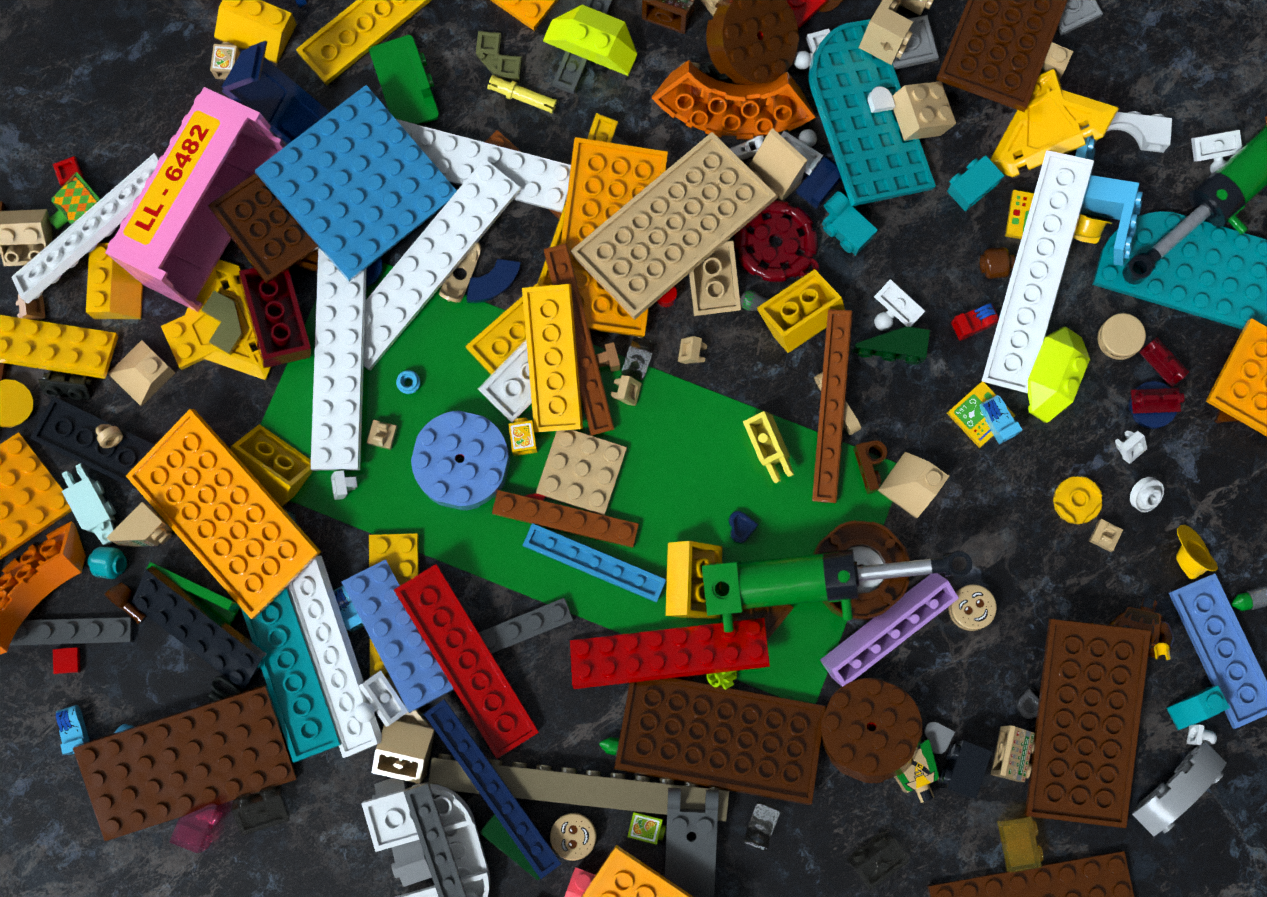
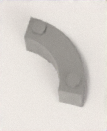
(1191, 779)
(409, 857)

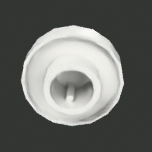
(1146, 494)

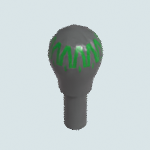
(751, 300)

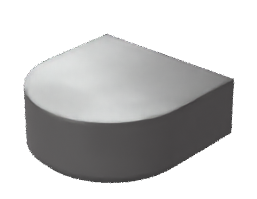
(1028, 705)

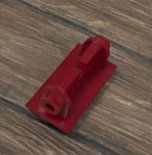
(1164, 362)
(1156, 400)

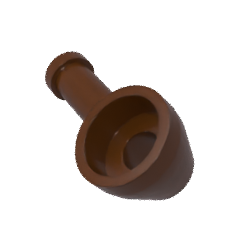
(120, 596)

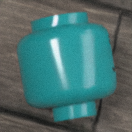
(107, 562)

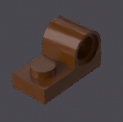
(870, 477)

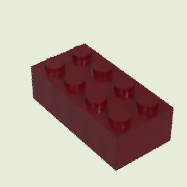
(275, 318)

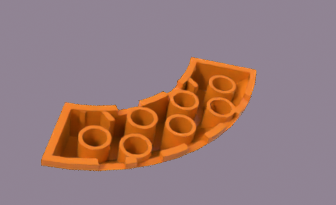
(732, 108)
(35, 576)

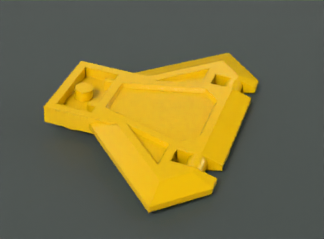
(1052, 124)
(191, 333)

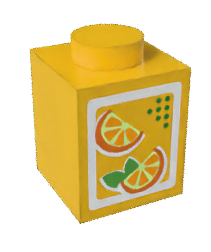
(522, 437)

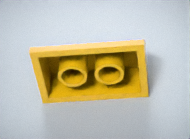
(254, 22)
(111, 289)
(800, 310)
(273, 463)
(685, 578)

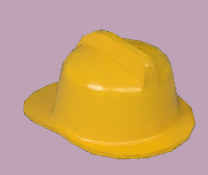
(1089, 229)
(1193, 554)

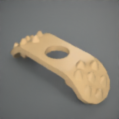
(455, 289)

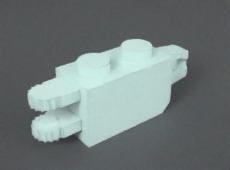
(89, 504)

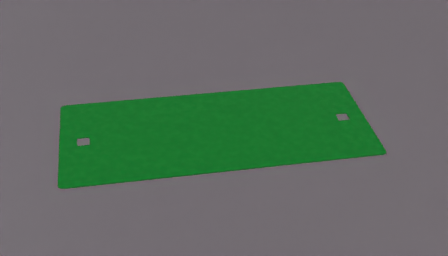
(678, 480)

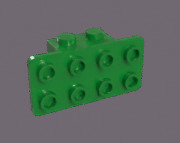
(404, 80)

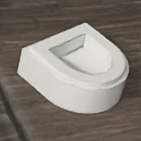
(880, 100)

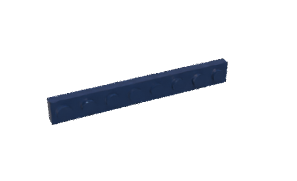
(492, 789)

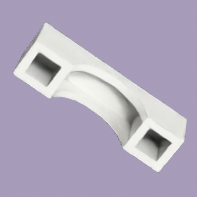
(1150, 132)

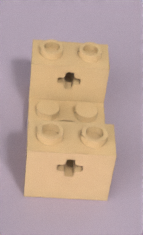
(889, 31)

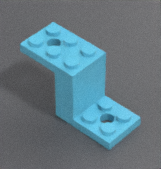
(1112, 200)

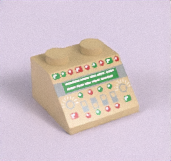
(141, 528)
(1013, 754)

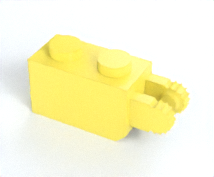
(768, 444)

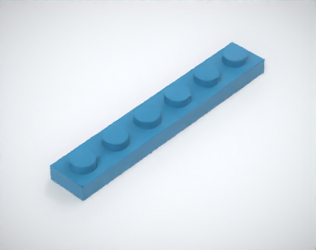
(594, 562)

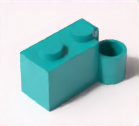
(847, 224)

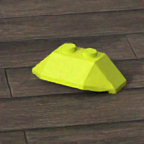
(593, 37)
(1056, 374)

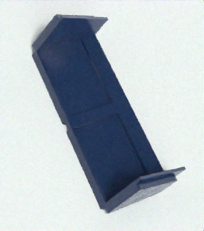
(272, 93)

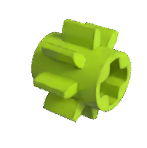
(722, 679)

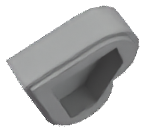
(938, 736)

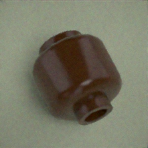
(996, 263)

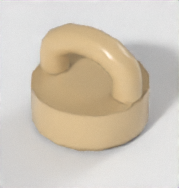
(109, 436)

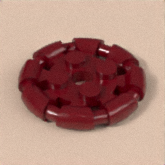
(779, 255)

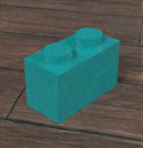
(975, 182)

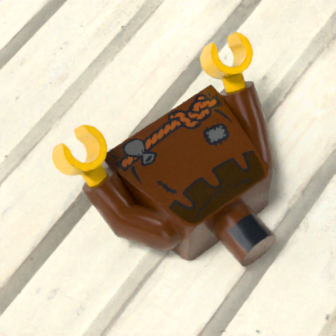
(1146, 618)

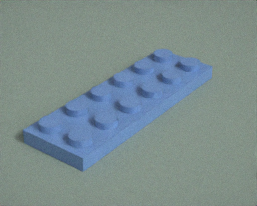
(396, 637)
(1223, 648)

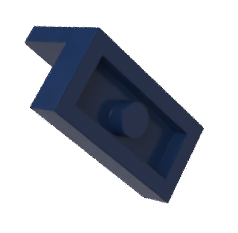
(819, 183)

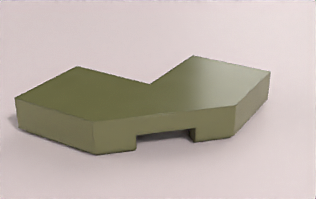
(499, 65)
(229, 331)

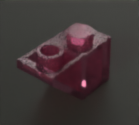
(195, 828)

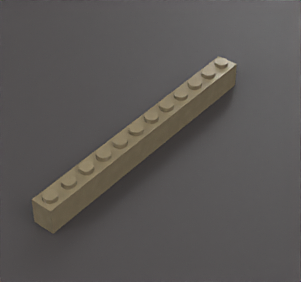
(579, 789)

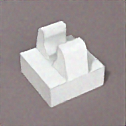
(1132, 447)
(342, 484)

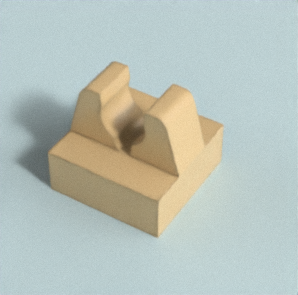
(690, 350)
(628, 390)
(382, 434)
(1106, 535)

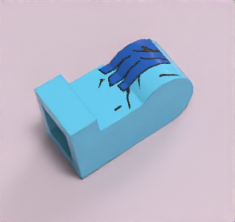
(999, 419)
(347, 610)
(71, 728)

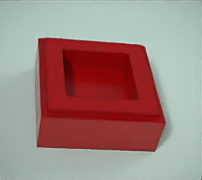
(66, 169)
(66, 660)

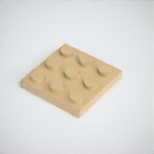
(581, 471)

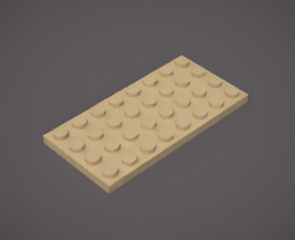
(673, 225)

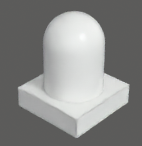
(1198, 735)

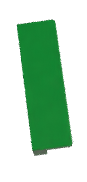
(219, 605)

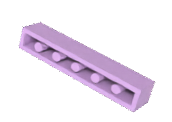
(889, 629)

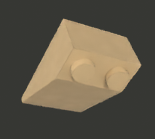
(778, 165)
(716, 282)

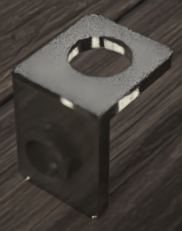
(638, 358)
(761, 825)

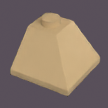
(141, 373)
(913, 483)

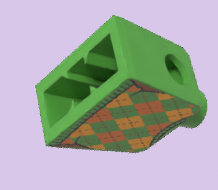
(72, 201)

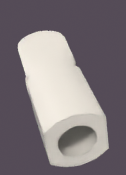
(743, 150)

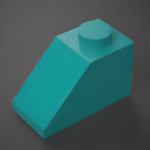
(1198, 707)

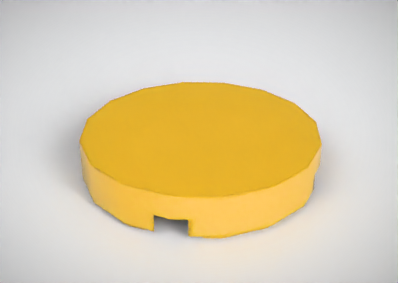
(15, 403)
(1077, 500)

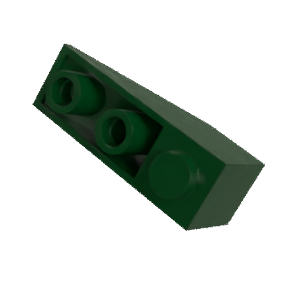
(902, 344)

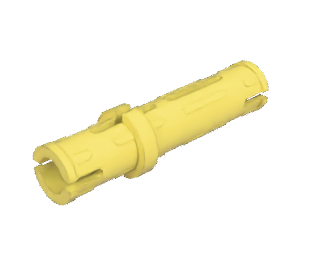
(522, 94)

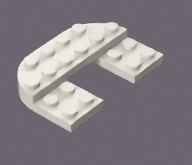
(393, 825)

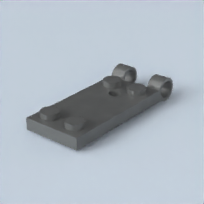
(687, 861)

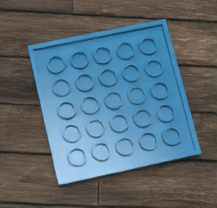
(356, 182)

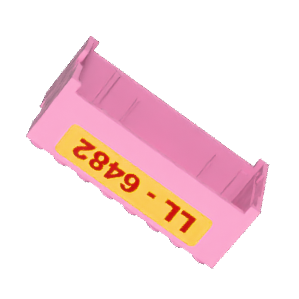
(170, 232)

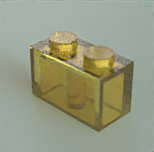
(1020, 844)

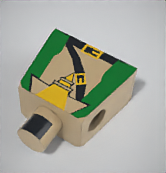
(920, 773)

